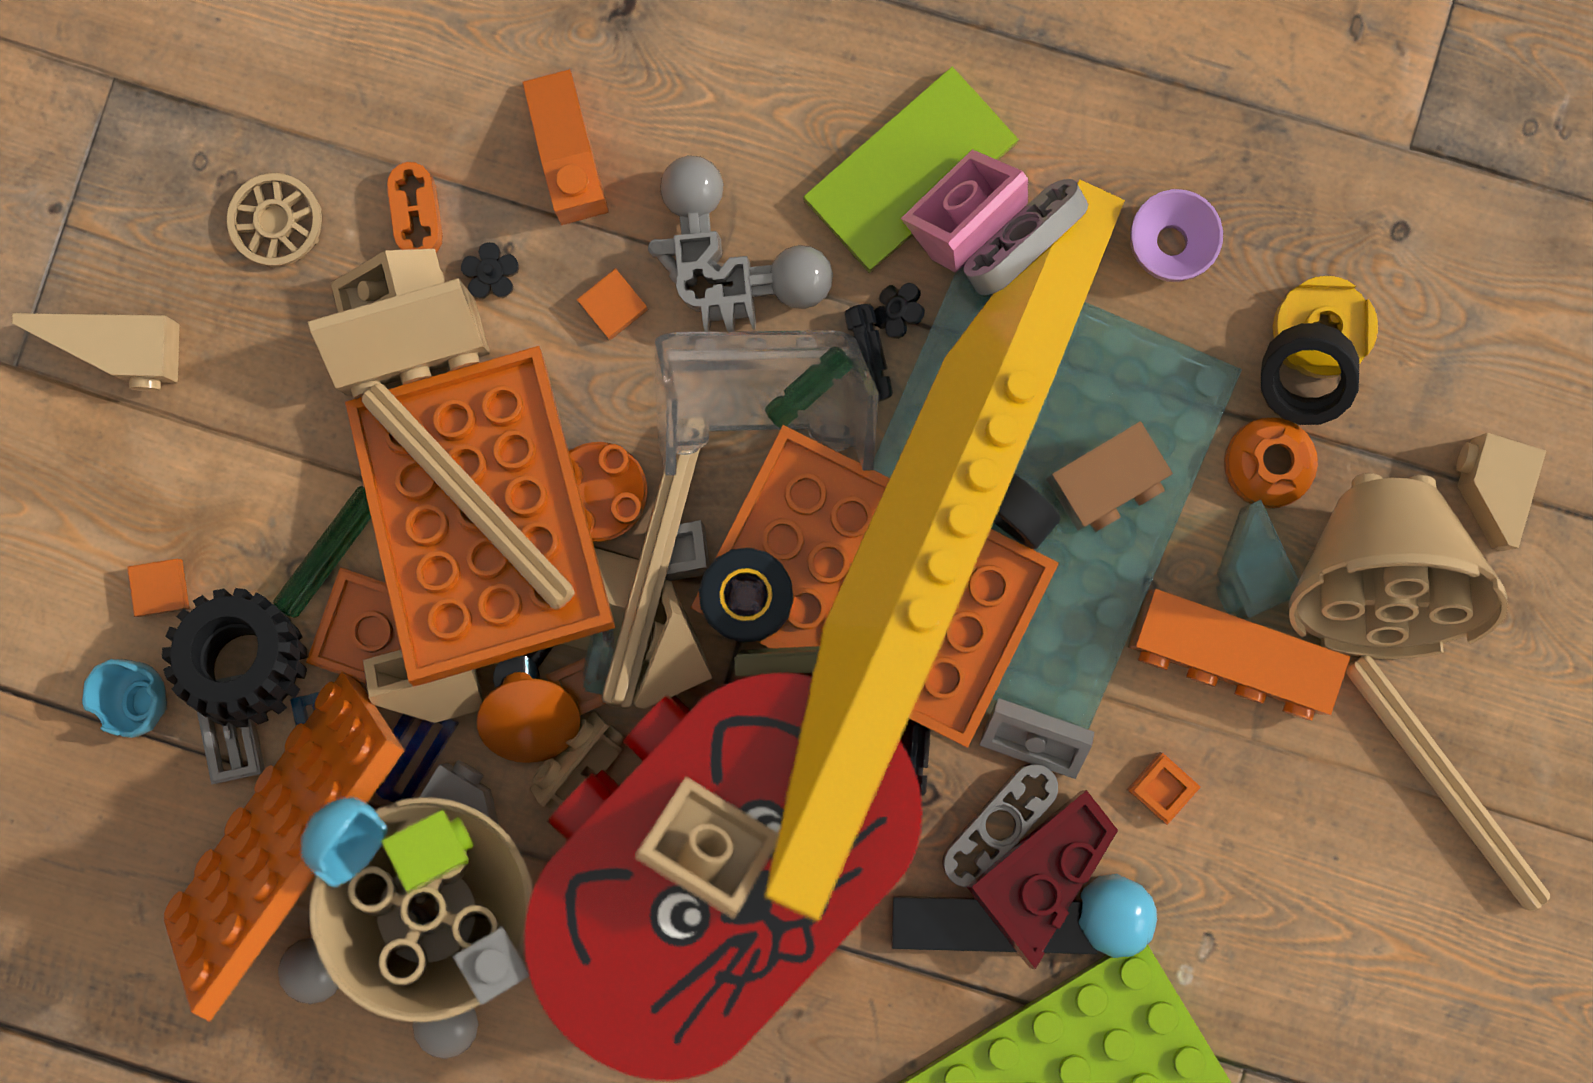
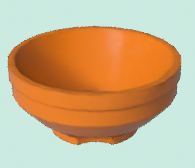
(1247, 470)

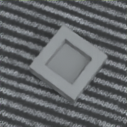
(689, 552)
(491, 966)

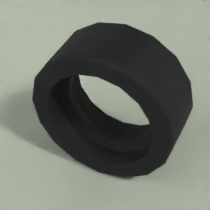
(1310, 410)
(1026, 514)

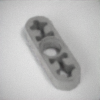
(1026, 237)
(1016, 788)

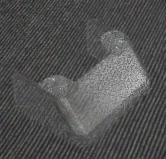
(731, 377)

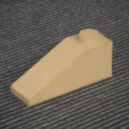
(125, 346)

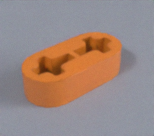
(426, 208)

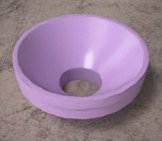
(1190, 216)

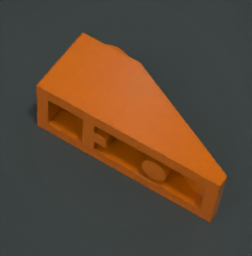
(565, 147)

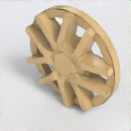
(274, 219)

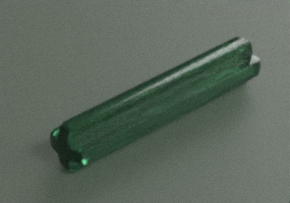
(324, 555)

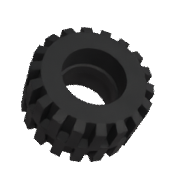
(205, 634)

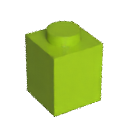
(428, 850)

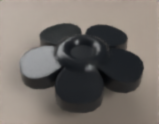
(490, 272)
(899, 307)

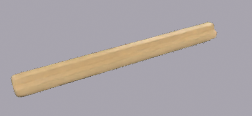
(468, 496)
(648, 583)
(1447, 783)

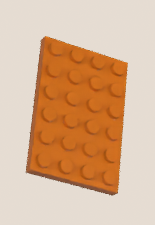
(811, 517)
(446, 582)
(258, 865)

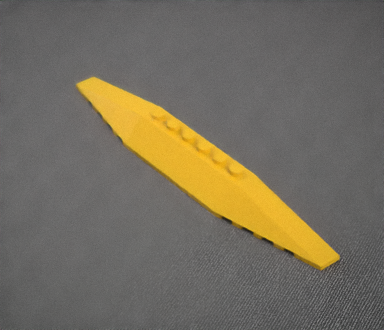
(923, 553)

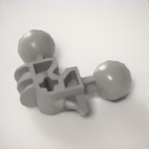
(797, 276)
(308, 982)

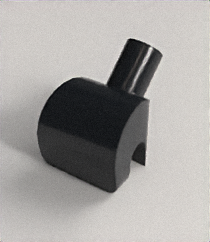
(526, 663)

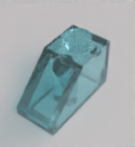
(1254, 566)

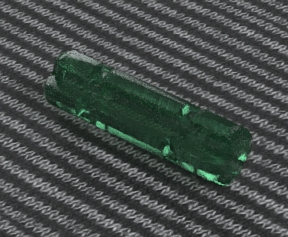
(808, 387)

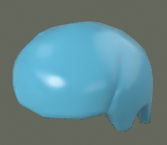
(125, 697)
(342, 839)
(1117, 915)

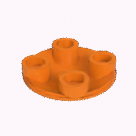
(610, 488)
(528, 719)

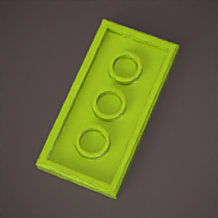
(902, 163)

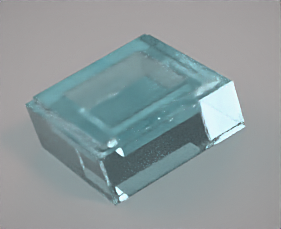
(598, 661)

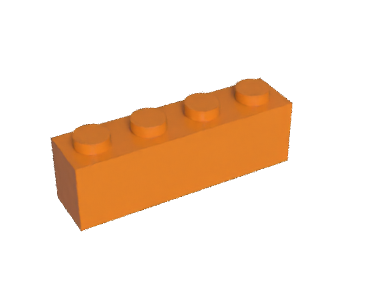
(1238, 653)

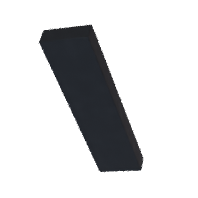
(966, 926)

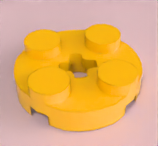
(1344, 307)

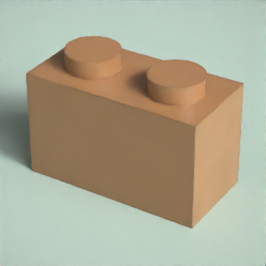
(1109, 477)

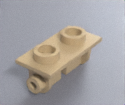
(593, 747)

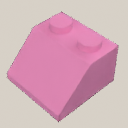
(967, 208)

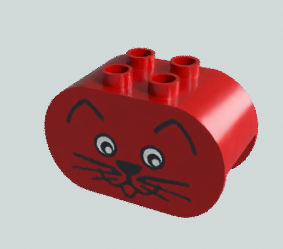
(650, 969)

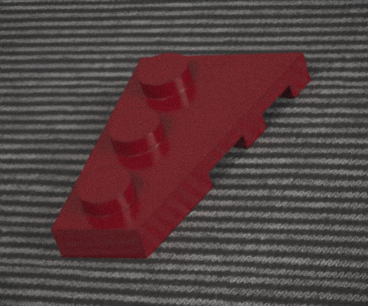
(1041, 875)

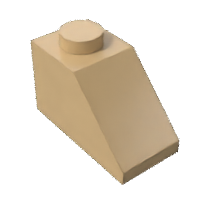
(387, 276)
(1499, 485)
(432, 701)

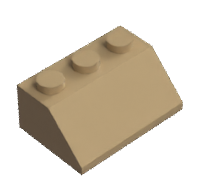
(401, 338)

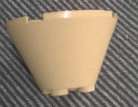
(1395, 575)
(374, 940)

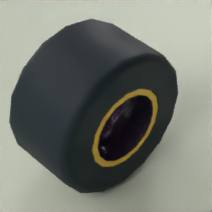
(741, 580)

